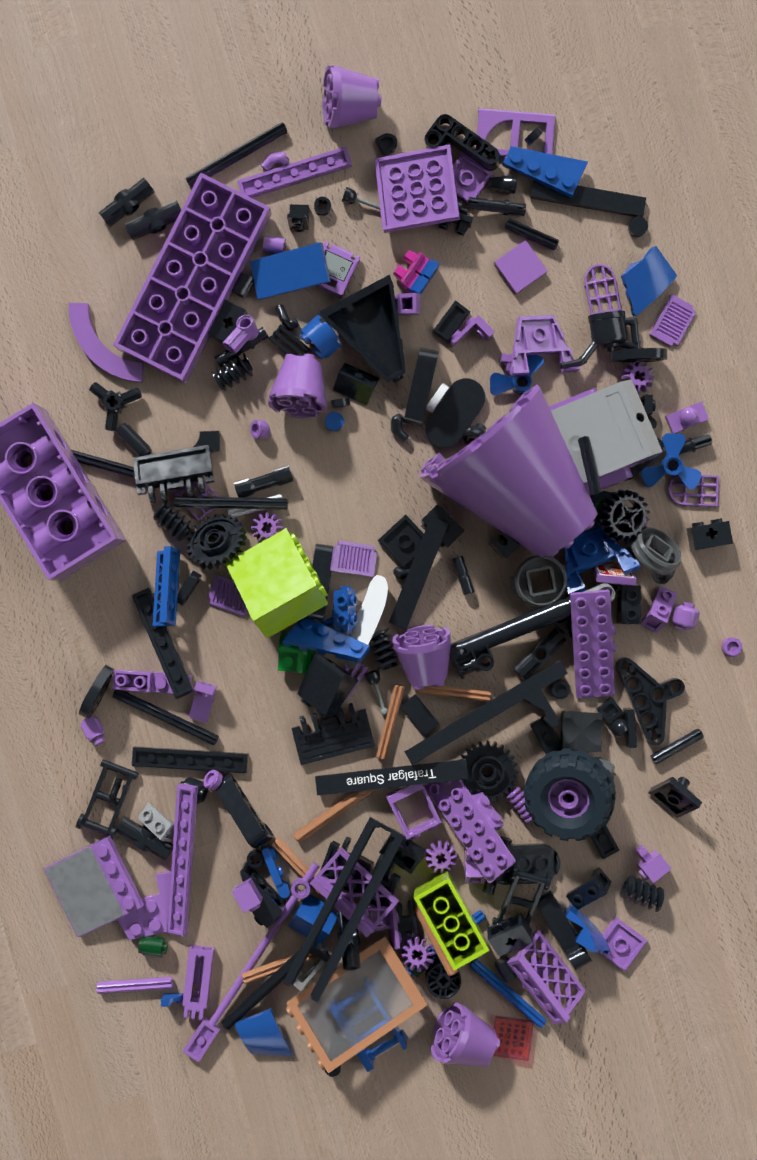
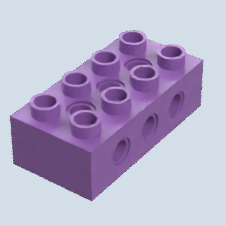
(74, 497)

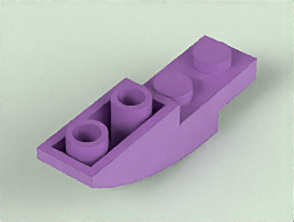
(142, 681)

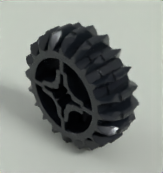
(632, 519)

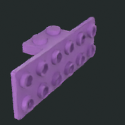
(593, 643)
(475, 826)

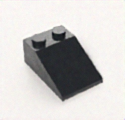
(271, 905)

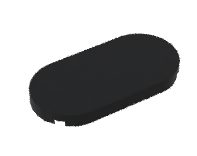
(455, 413)
(533, 859)

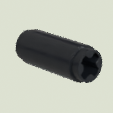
(133, 440)

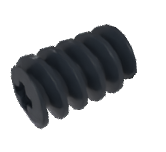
(233, 372)
(172, 521)
(383, 650)
(644, 892)

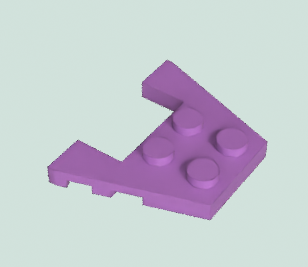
(538, 336)
(151, 917)

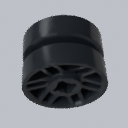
(439, 987)

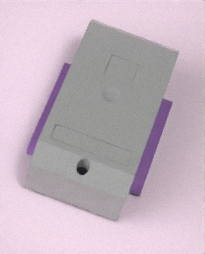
(616, 429)

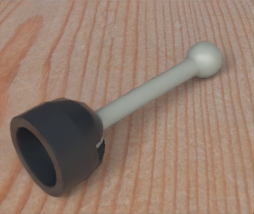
(350, 197)
(373, 678)

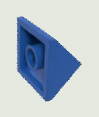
(306, 915)

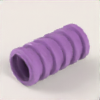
(518, 799)

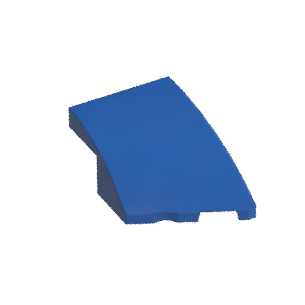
(647, 279)
(588, 934)
(263, 1035)

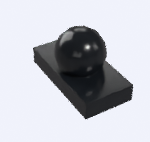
(626, 728)

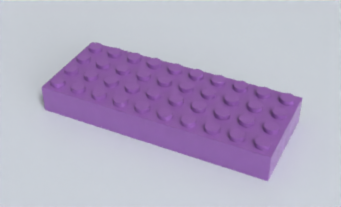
(192, 277)

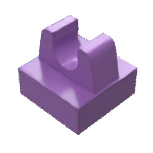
(506, 360)

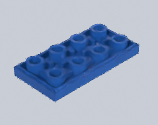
(290, 271)

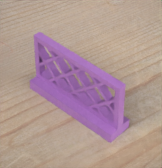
(345, 904)
(540, 986)

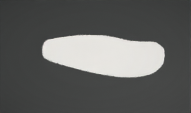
(370, 613)

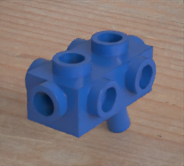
(344, 610)

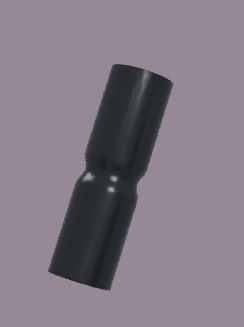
(462, 572)

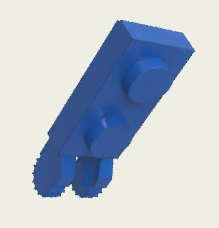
(276, 872)

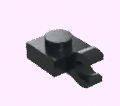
(649, 406)

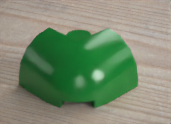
(292, 658)

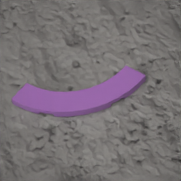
(96, 351)

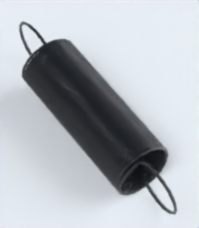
(115, 789)

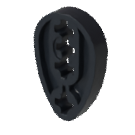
(639, 354)
(96, 692)

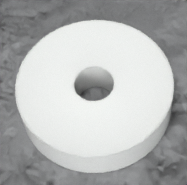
(437, 397)

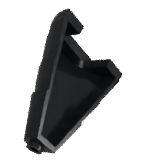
(371, 327)

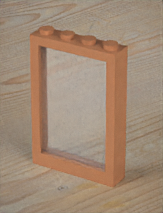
(356, 1006)

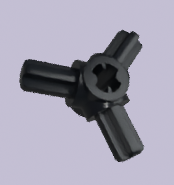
(109, 396)

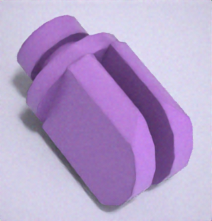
(93, 730)

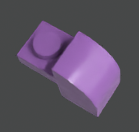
(408, 304)
(472, 872)

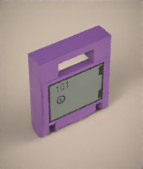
(340, 269)

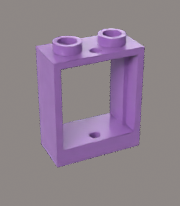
(415, 831)

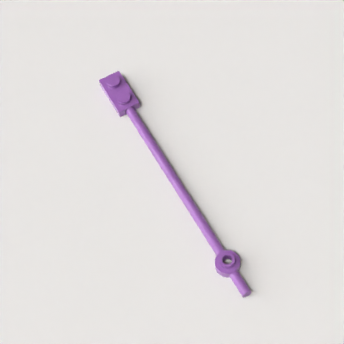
(208, 1029)

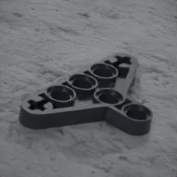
(652, 706)

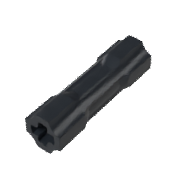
(276, 478)

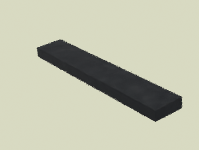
(593, 199)
(418, 572)
(163, 646)
(189, 759)

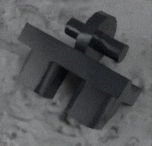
(463, 224)

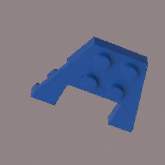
(591, 550)

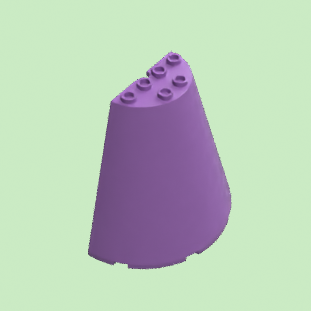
(519, 479)

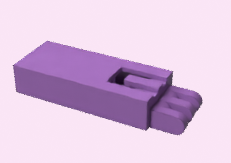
(198, 972)

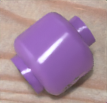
(685, 616)

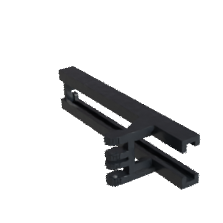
(528, 691)
(334, 958)

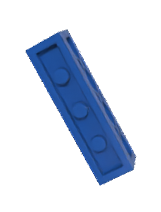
(166, 587)

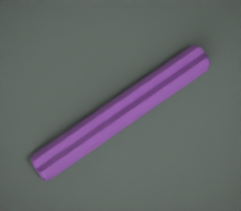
(134, 985)

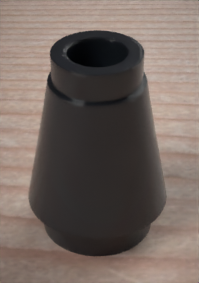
(503, 184)

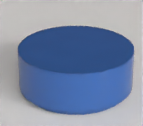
(334, 421)

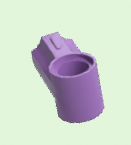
(245, 331)

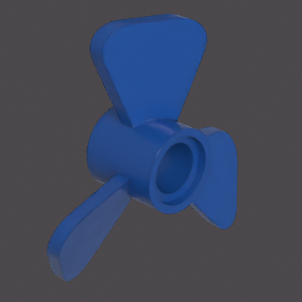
(501, 383)
(672, 444)

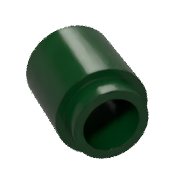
(153, 946)

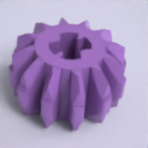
(635, 370)
(261, 525)
(443, 863)
(417, 961)

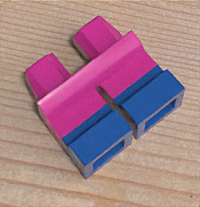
(418, 274)

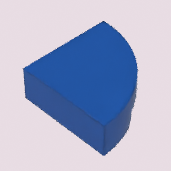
(168, 998)

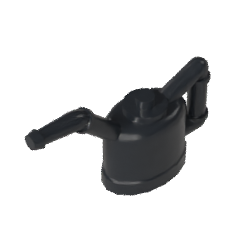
(608, 332)

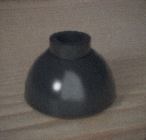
(473, 433)

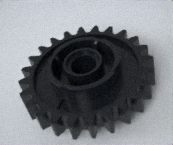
(216, 542)
(501, 765)

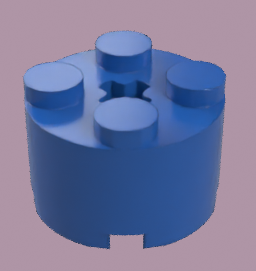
(321, 337)

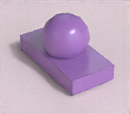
(686, 417)

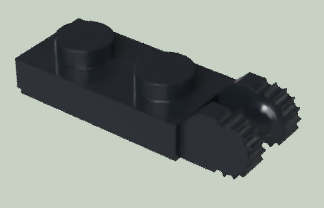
(407, 926)

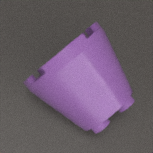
(349, 97)
(299, 387)
(424, 655)
(463, 1038)

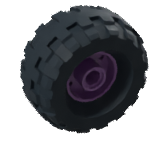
(570, 794)

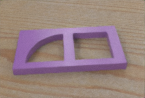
(491, 118)

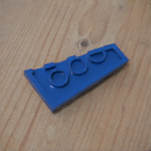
(547, 169)
(325, 640)

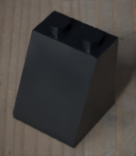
(325, 686)

